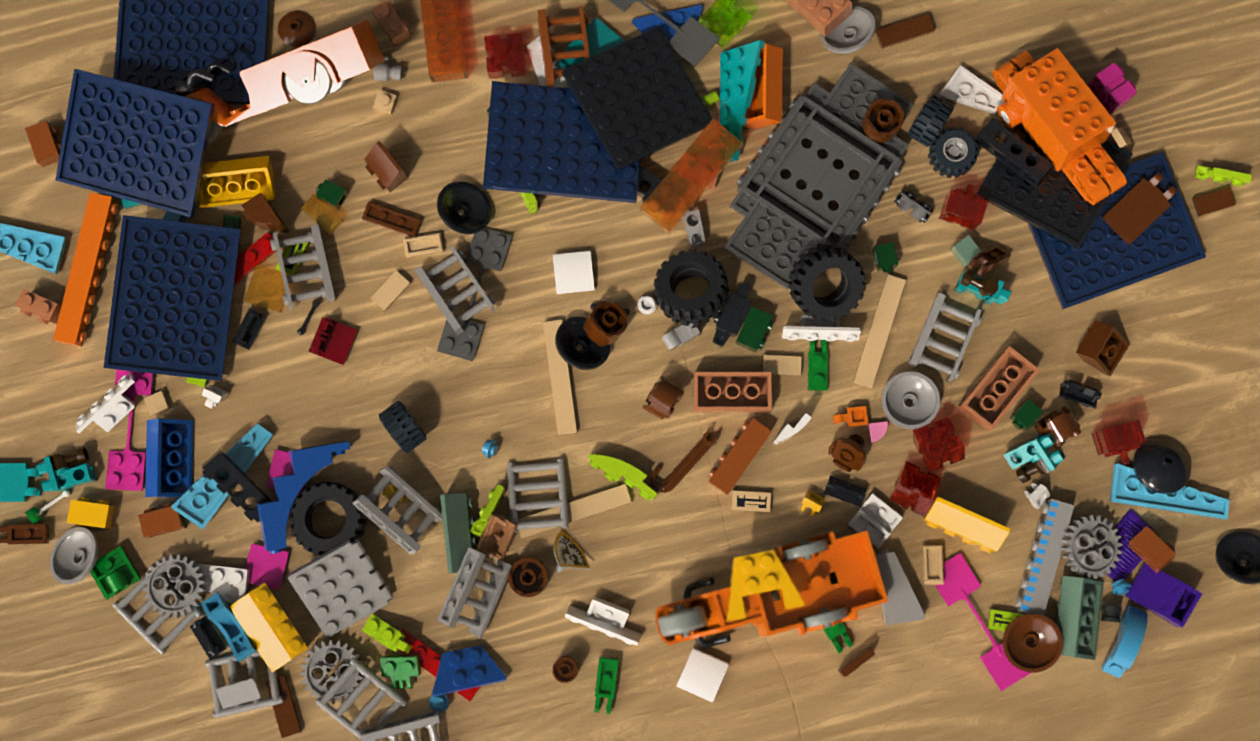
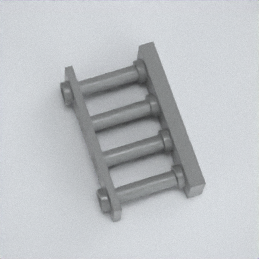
(316, 255)
(447, 306)
(932, 322)
(381, 517)
(462, 586)
(409, 725)

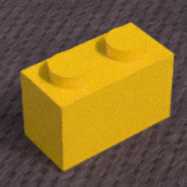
(91, 514)

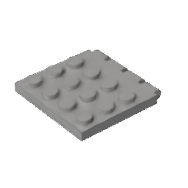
(340, 587)

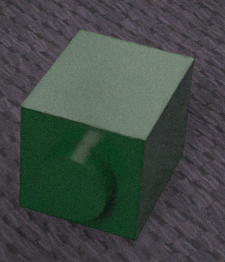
(331, 194)
(885, 257)
(1025, 415)

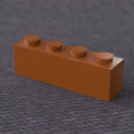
(737, 460)

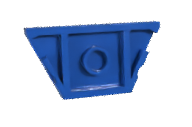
(677, 17)
(466, 670)

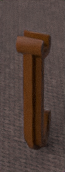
(684, 467)

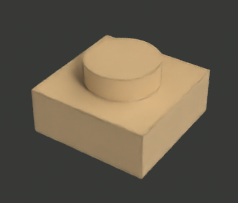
(385, 102)

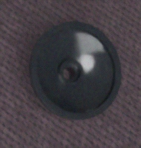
(468, 201)
(572, 336)
(1158, 474)
(1236, 550)

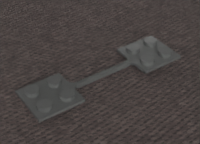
(690, 40)
(487, 251)

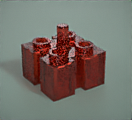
(505, 55)
(963, 209)
(1119, 440)
(938, 444)
(915, 489)

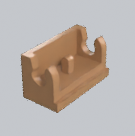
(496, 536)

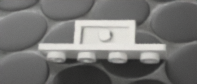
(814, 329)
(110, 408)
(605, 618)

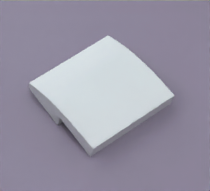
(573, 272)
(788, 432)
(876, 518)
(702, 674)

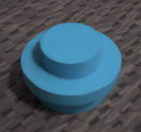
(490, 448)
(1121, 587)
(439, 702)

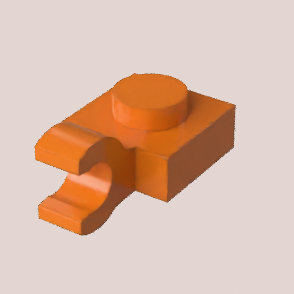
(855, 417)

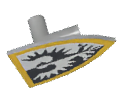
(568, 553)

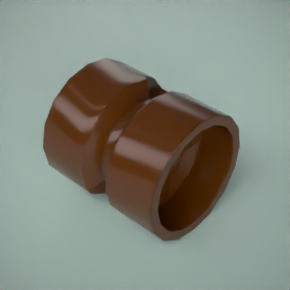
(565, 669)

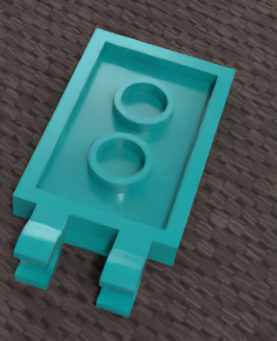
(599, 40)
(15, 480)

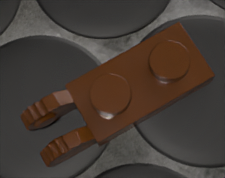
(989, 259)
(26, 534)

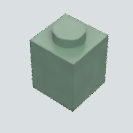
(965, 250)

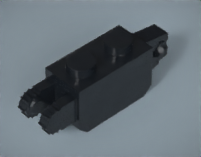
(733, 316)

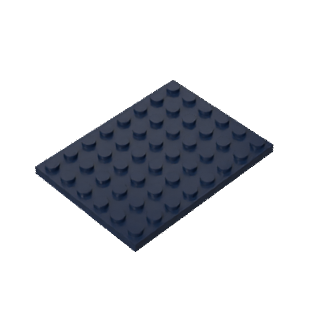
(173, 37)
(134, 142)
(548, 147)
(1106, 260)
(172, 298)

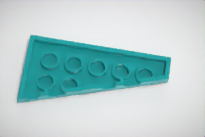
(738, 86)

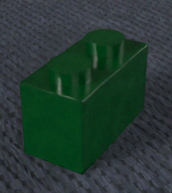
(753, 330)

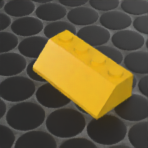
(236, 181)
(966, 524)
(268, 627)

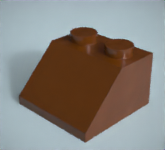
(384, 167)
(261, 213)
(1103, 347)

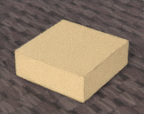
(156, 403)

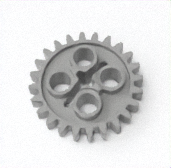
(1096, 563)
(160, 597)
(319, 659)

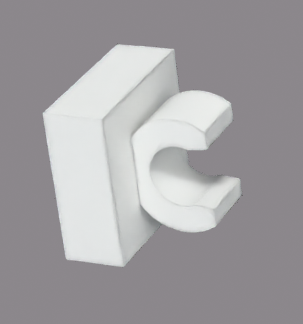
(214, 395)
(1039, 496)

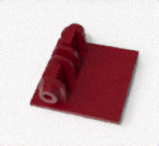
(333, 340)

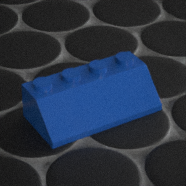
(168, 457)

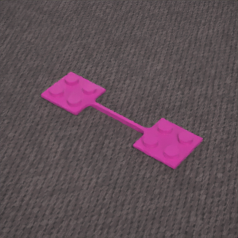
(127, 467)
(265, 566)
(958, 584)

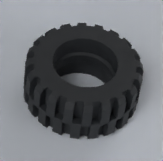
(685, 266)
(844, 297)
(303, 510)

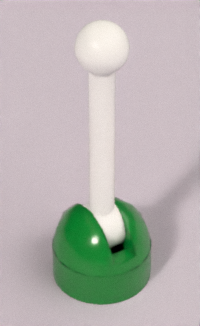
(35, 514)

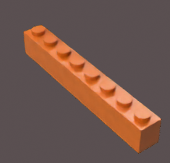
(86, 269)

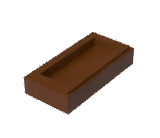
(1214, 201)
(856, 662)

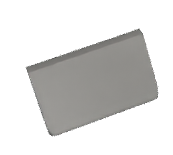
(239, 693)

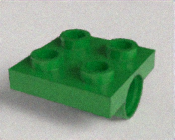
(114, 573)

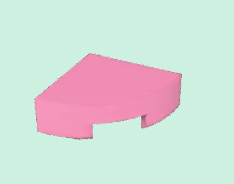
(877, 430)

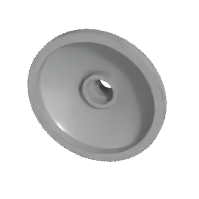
(851, 33)
(920, 391)
(74, 555)

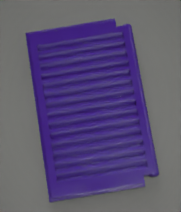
(1127, 528)

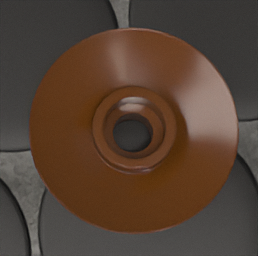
(299, 36)

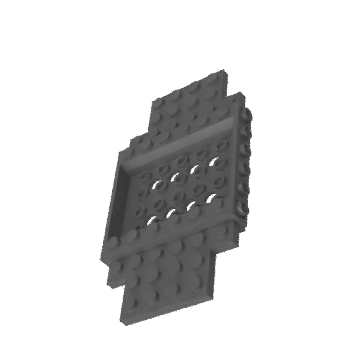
(788, 221)

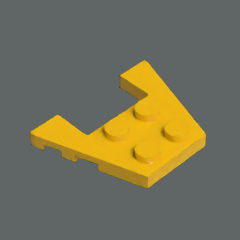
(756, 575)

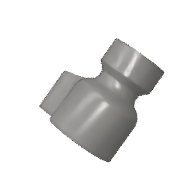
(384, 71)

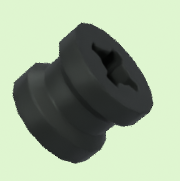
(1111, 613)

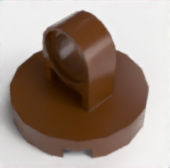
(847, 453)

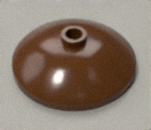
(1040, 653)

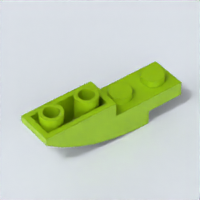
(616, 469)

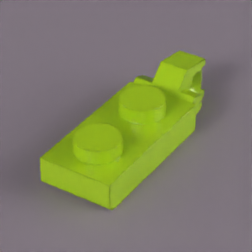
(1221, 175)
(495, 498)
(386, 634)

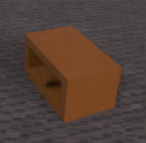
(44, 143)
(160, 521)
(1152, 549)

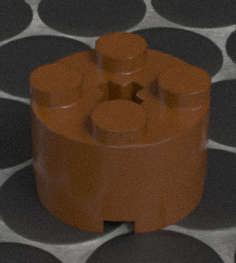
(873, 120)
(605, 323)
(663, 397)
(1060, 425)
(518, 572)

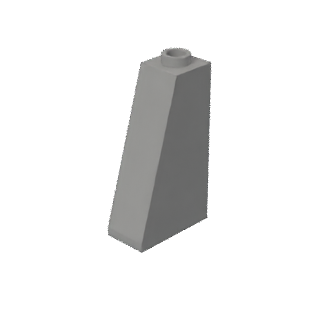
(902, 602)

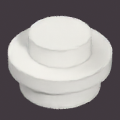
(647, 304)

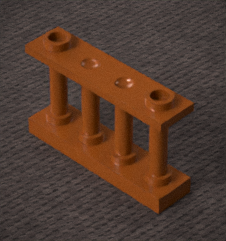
(548, 39)

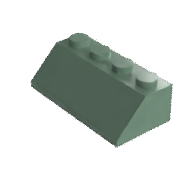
(457, 528)
(1079, 616)

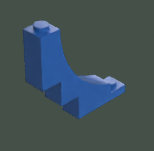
(304, 464)

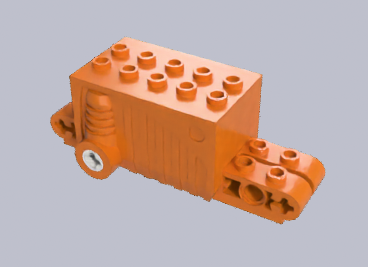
(1061, 119)

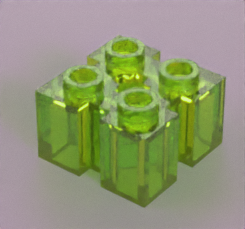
(735, 21)

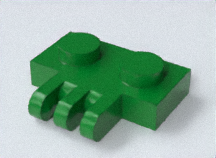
(400, 669)

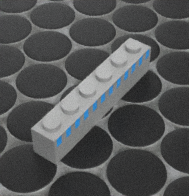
(1044, 558)

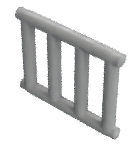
(561, 502)
(147, 633)
(369, 677)
(256, 704)

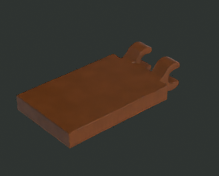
(1139, 208)

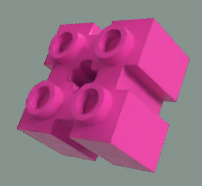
(1112, 88)

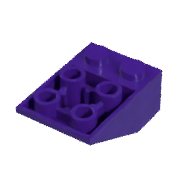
(1163, 595)

